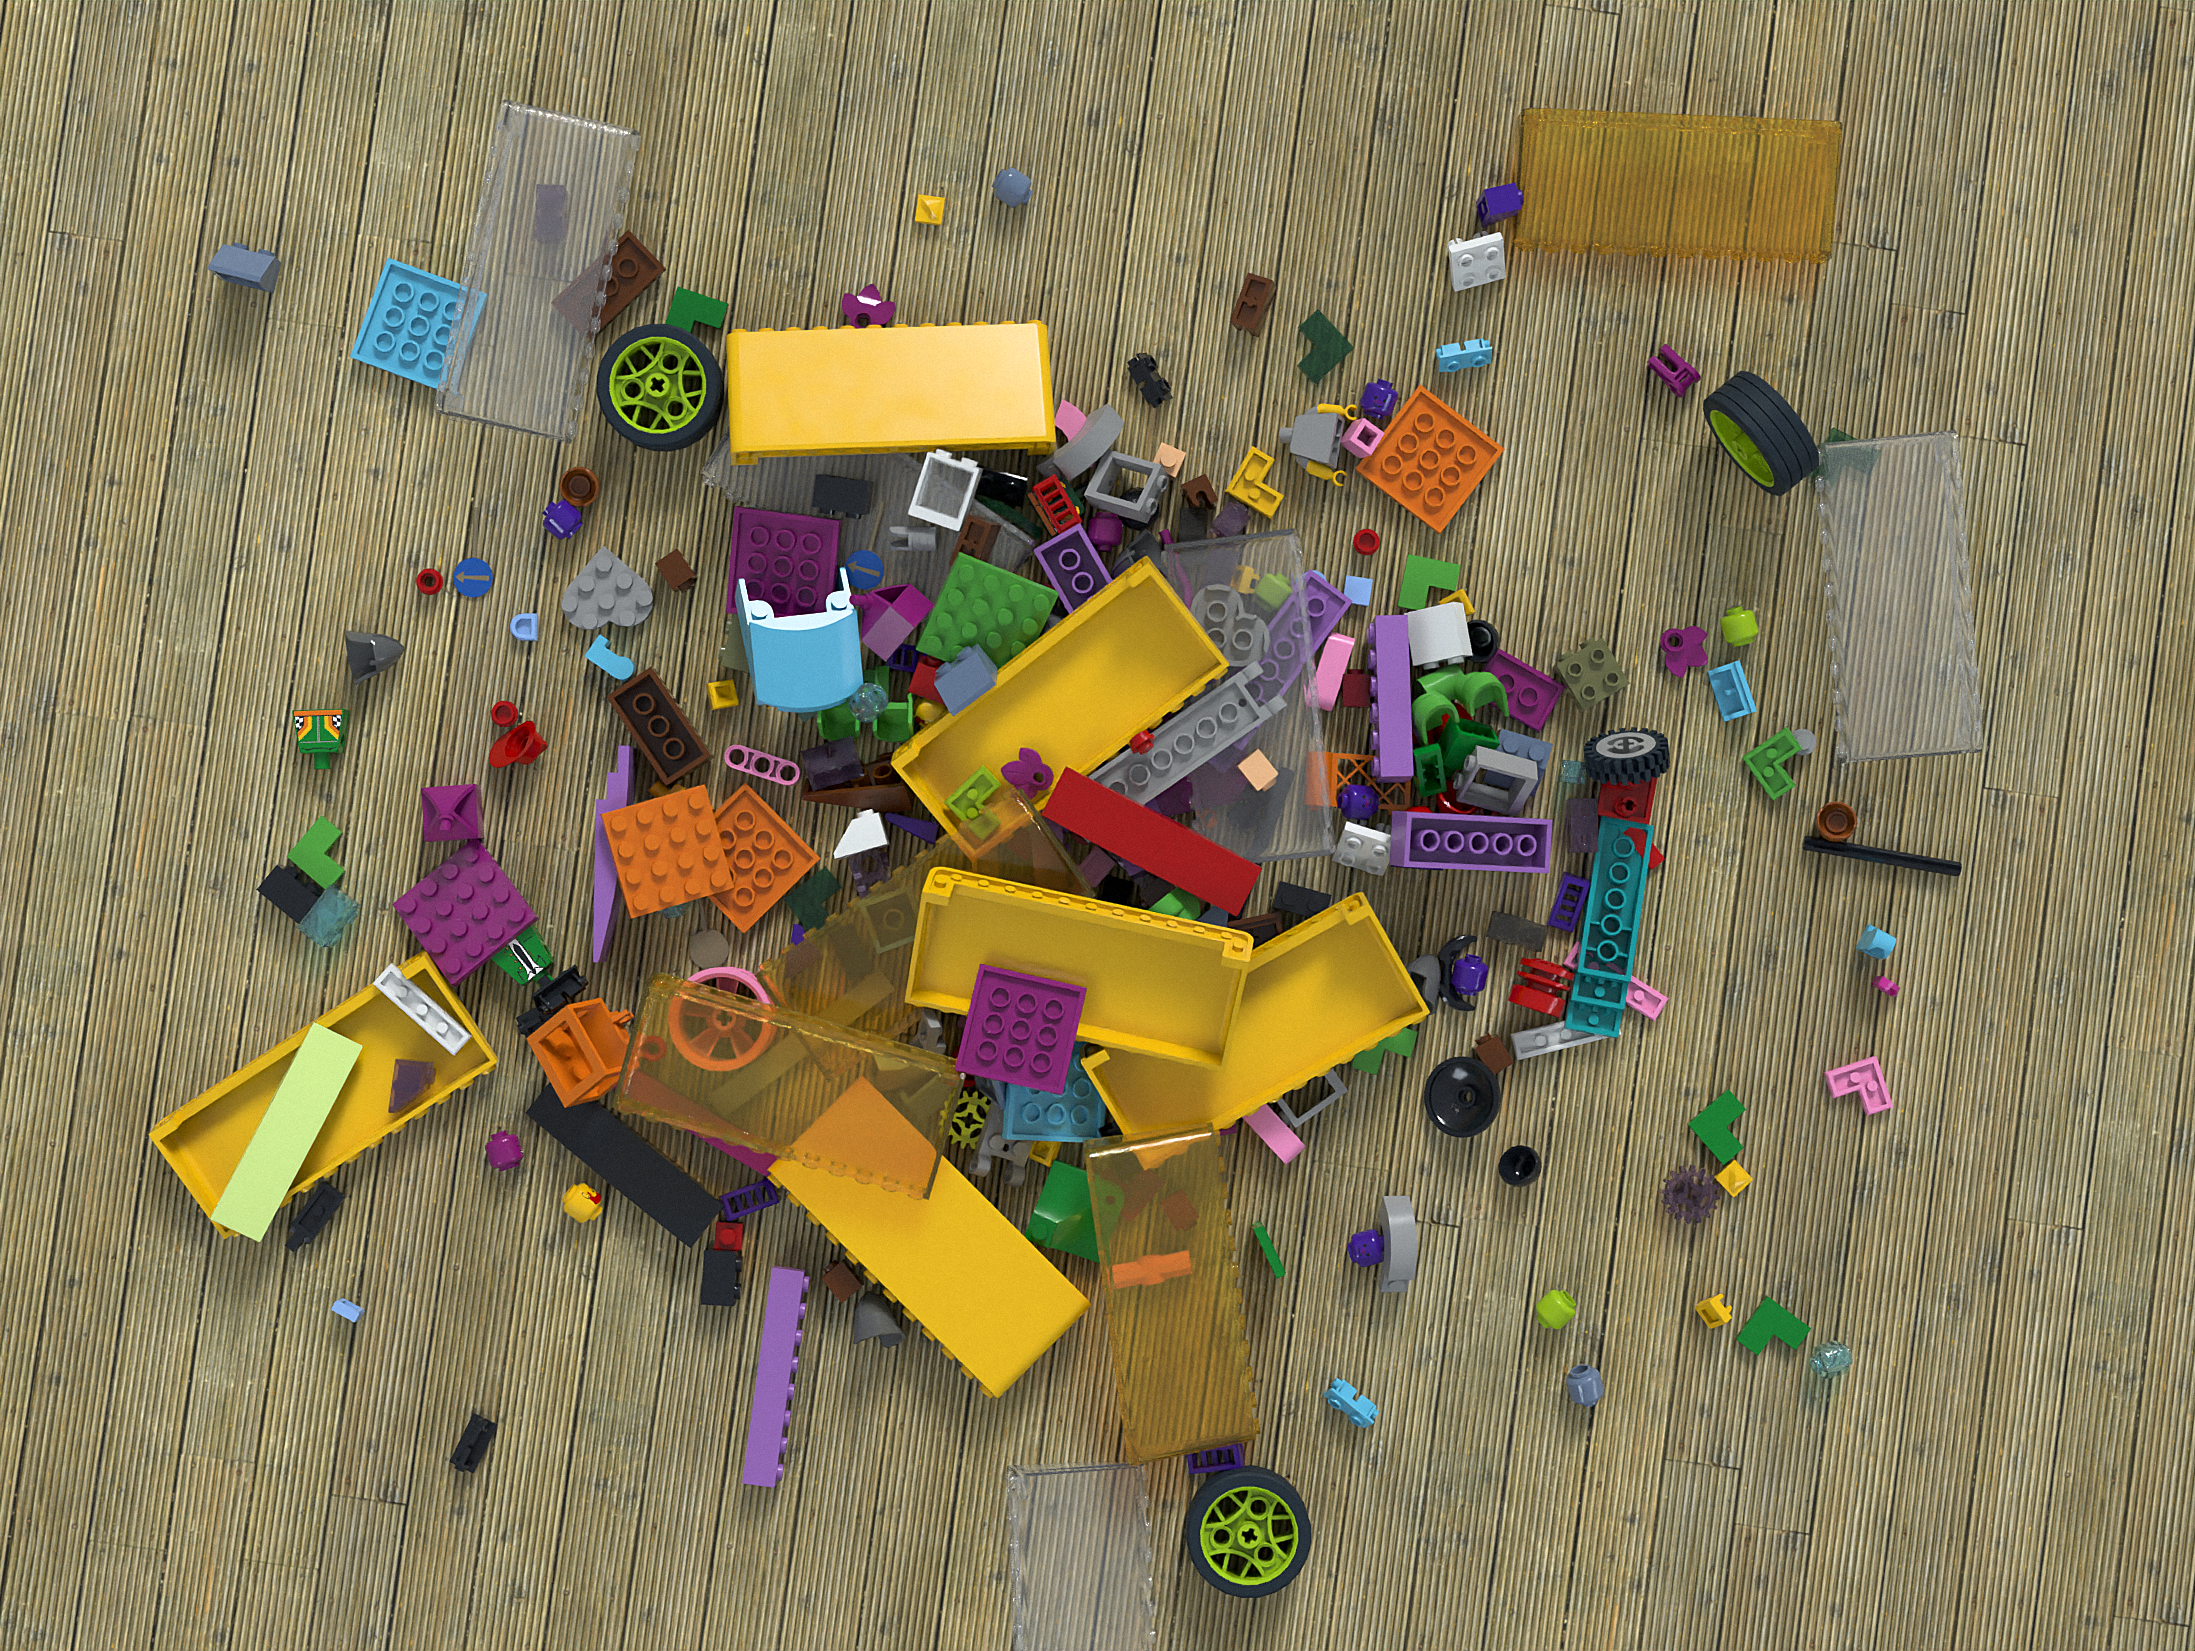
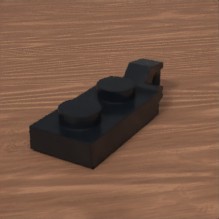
(315, 1215)

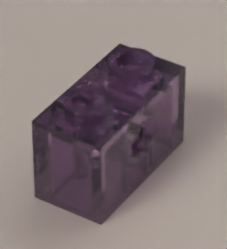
(832, 763)
(1581, 825)

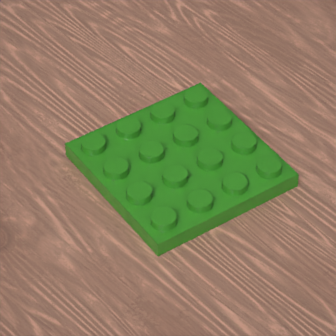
(985, 609)

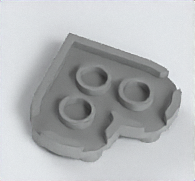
(606, 593)
(1236, 634)

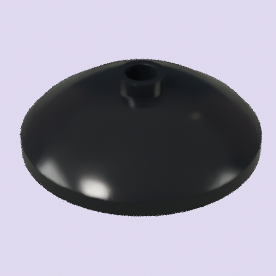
(1447, 1097)

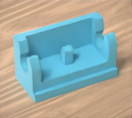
(1731, 691)

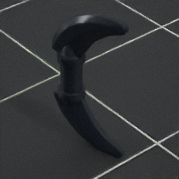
(1446, 956)

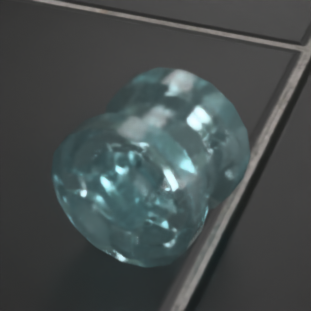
(1573, 772)

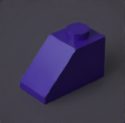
(1499, 204)

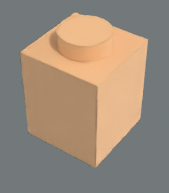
(1170, 459)
(1257, 770)

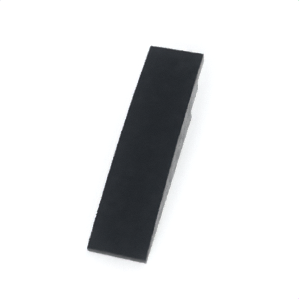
(629, 1164)

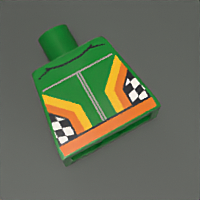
(321, 733)

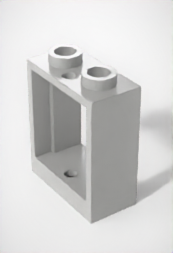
(1105, 476)
(1491, 798)
(1339, 1089)

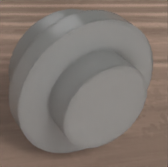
(1806, 740)

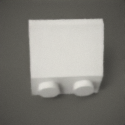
(863, 835)

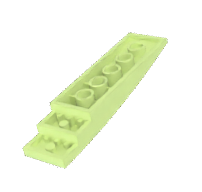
(286, 1132)

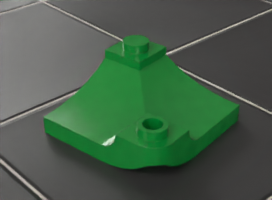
(1065, 1213)

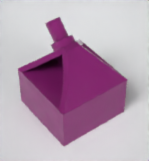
(890, 616)
(452, 813)

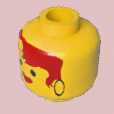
(927, 711)
(582, 1202)

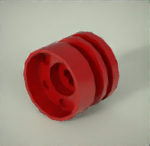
(1541, 987)

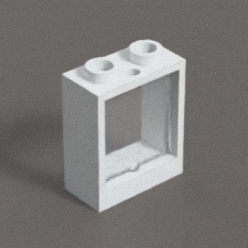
(945, 490)

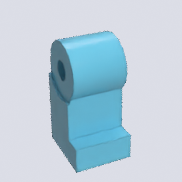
(618, 667)
(1876, 942)

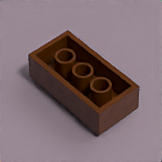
(660, 727)

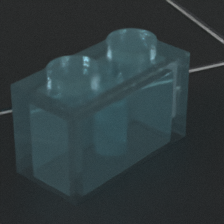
(329, 916)

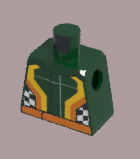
(1076, 496)

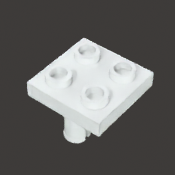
(1476, 260)
(1364, 847)

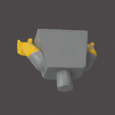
(1318, 439)

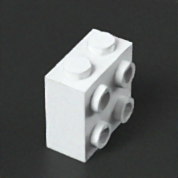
(1438, 635)

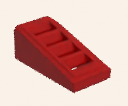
(1047, 483)

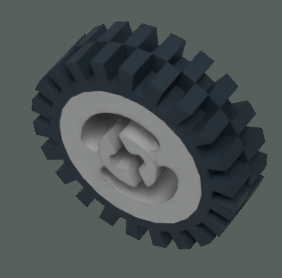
(1626, 756)

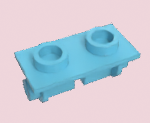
(1476, 354)
(1360, 1411)

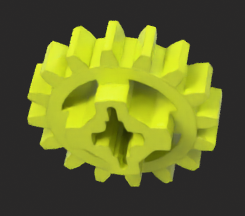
(972, 1108)

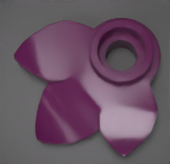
(867, 306)
(1688, 649)
(1023, 772)

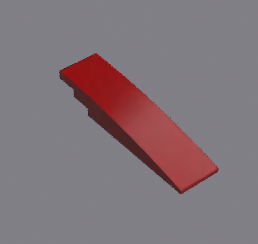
(1151, 841)

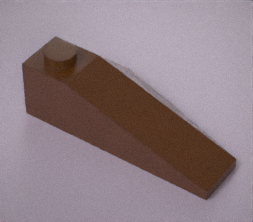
(877, 790)

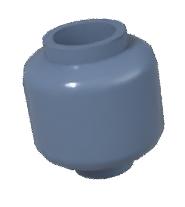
(1012, 187)
(1585, 1385)

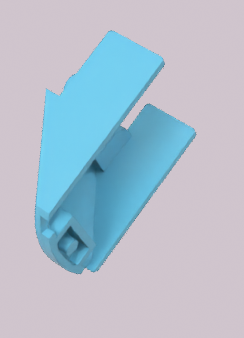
(802, 659)

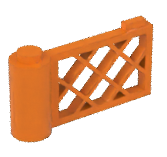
(1332, 770)

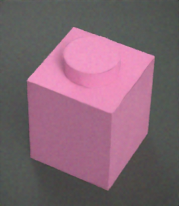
(1361, 438)

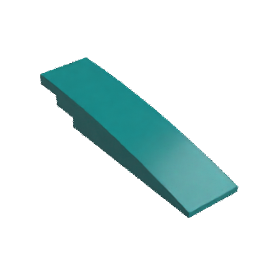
(1608, 930)

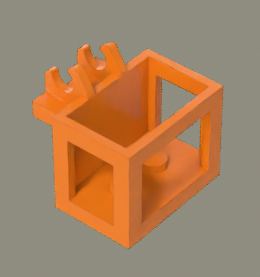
(585, 1052)

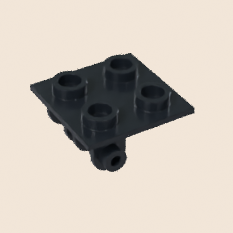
(1002, 486)

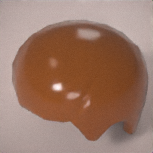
(579, 486)
(1836, 821)

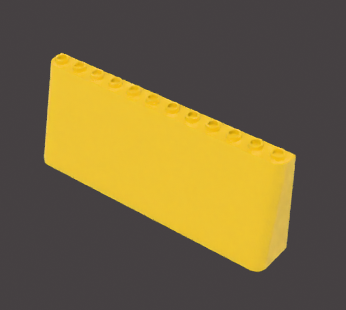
(889, 390)
(1071, 693)
(1149, 976)
(1303, 1009)
(213, 1129)
(948, 1265)

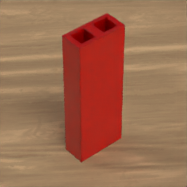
(1639, 838)

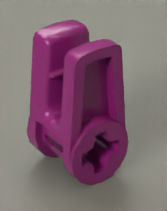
(1671, 378)

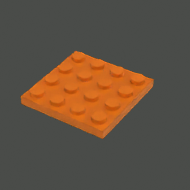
(1430, 459)
(666, 851)
(761, 856)

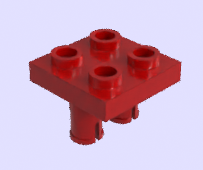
(1627, 802)

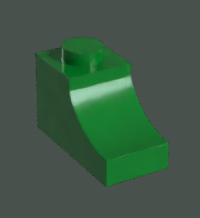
(1428, 770)

